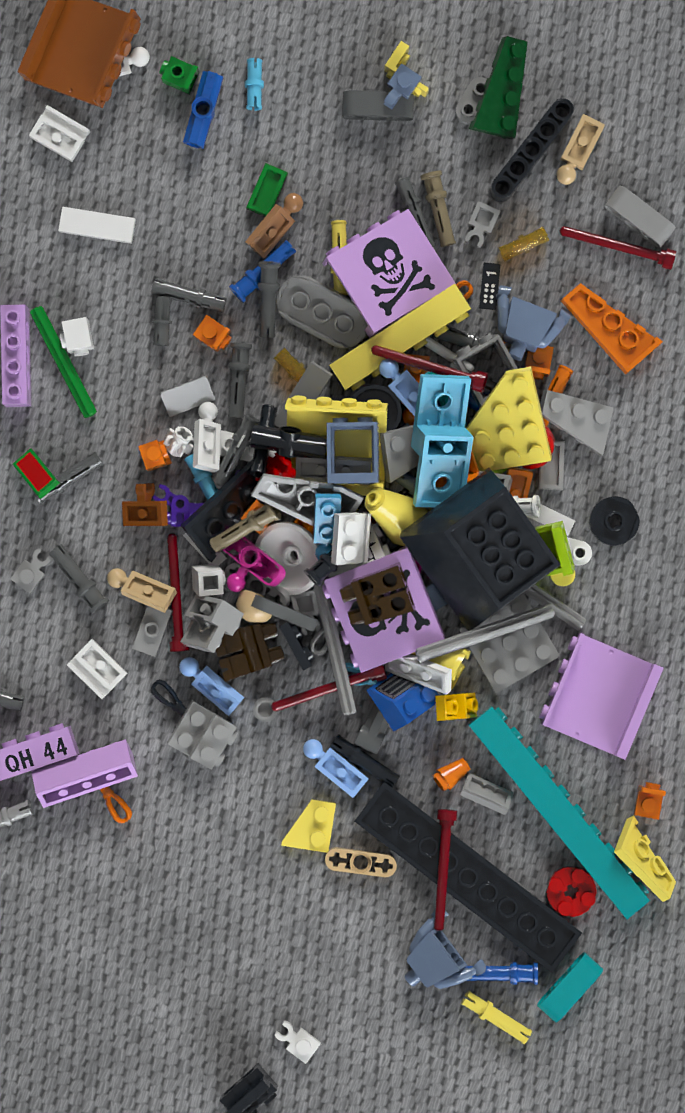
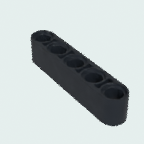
(534, 139)

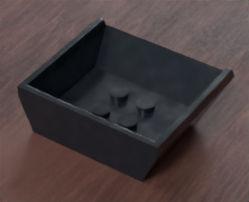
(479, 549)

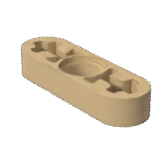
(343, 854)

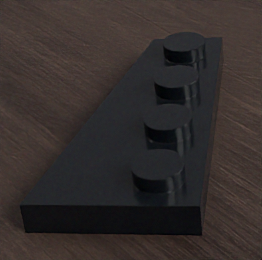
(221, 511)

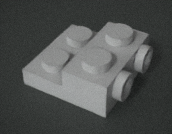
(203, 735)

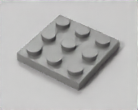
(515, 653)

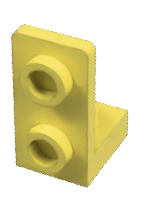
(400, 56)

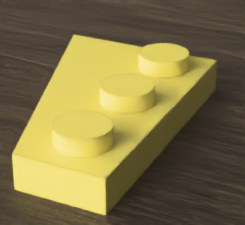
(637, 855)

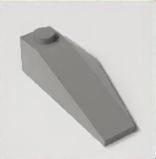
(298, 495)

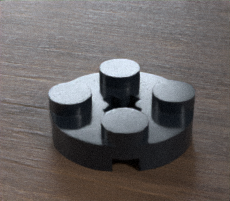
(626, 514)

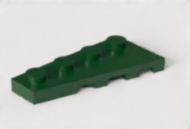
(500, 103)

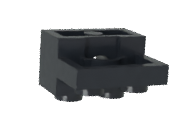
(260, 1089)

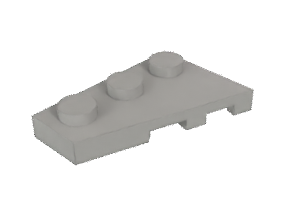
(578, 417)

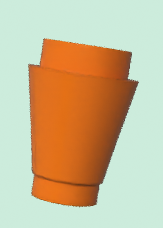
(451, 774)

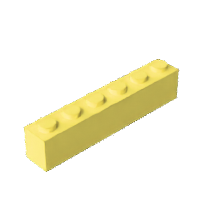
(402, 335)

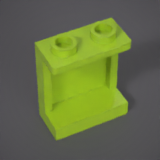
(556, 540)

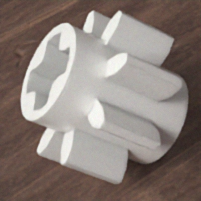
(179, 441)

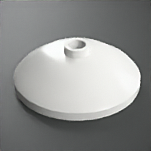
(280, 543)

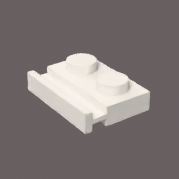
(59, 133)
(350, 538)
(97, 668)

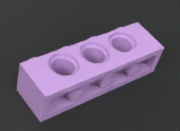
(15, 355)

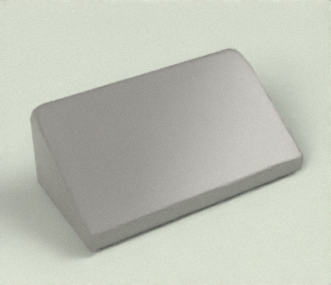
(187, 396)

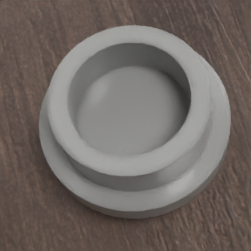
(263, 711)

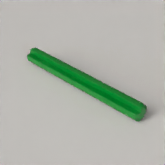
(63, 362)

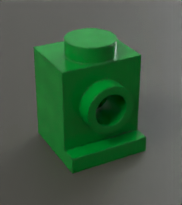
(182, 82)

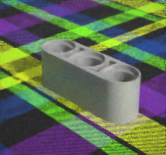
(639, 216)

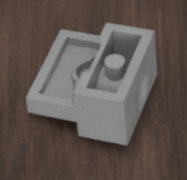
(209, 622)

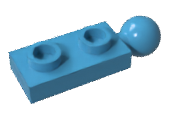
(323, 525)

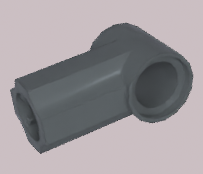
(372, 732)

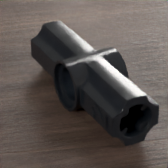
(288, 441)

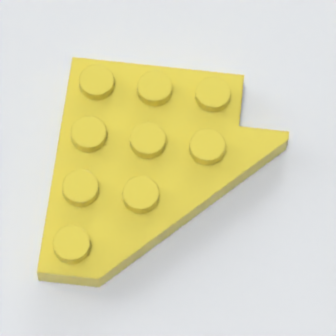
(510, 425)

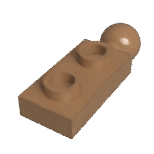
(274, 225)

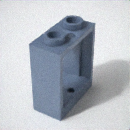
(363, 423)

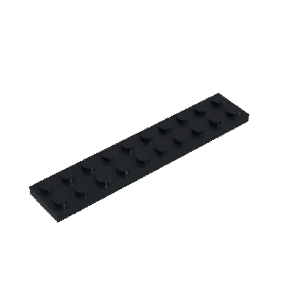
(470, 878)

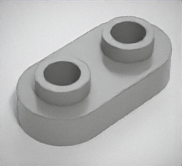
(470, 99)

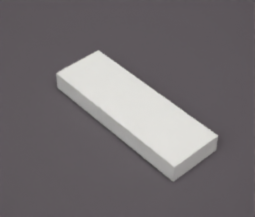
(97, 225)
(424, 673)

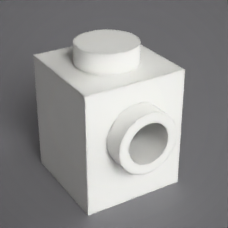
(77, 336)
(208, 579)

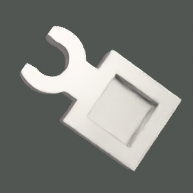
(300, 1043)

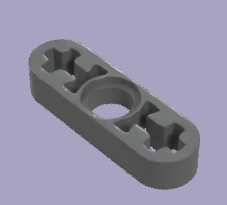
(284, 612)

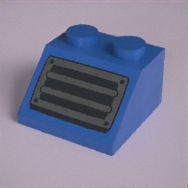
(401, 700)

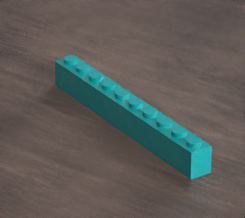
(558, 812)

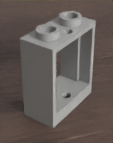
(484, 342)

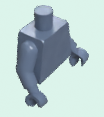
(527, 324)
(436, 960)

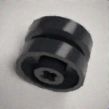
(385, 396)

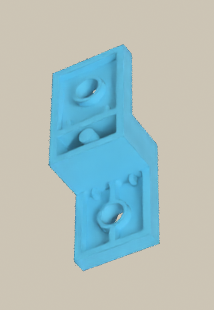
(441, 438)

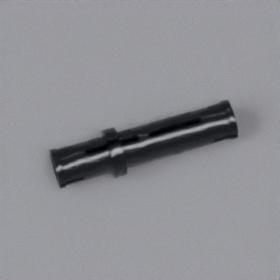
(261, 456)
(356, 755)

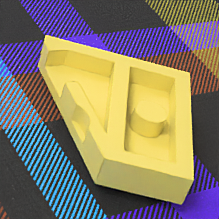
(313, 827)

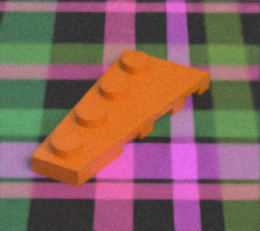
(616, 334)

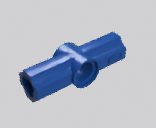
(206, 95)

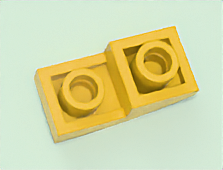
(456, 706)

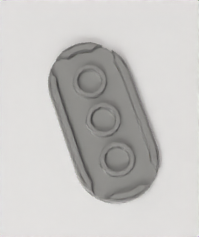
(321, 311)

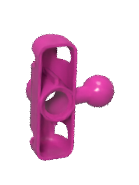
(262, 567)

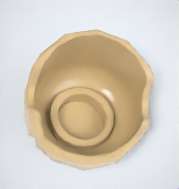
(250, 613)

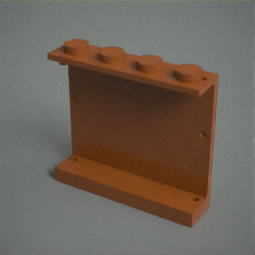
(79, 48)

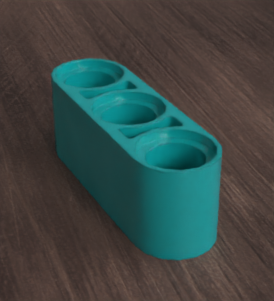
(570, 987)

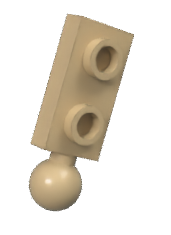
(579, 148)
(142, 589)

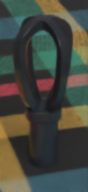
(177, 706)

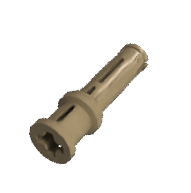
(436, 196)
(255, 521)

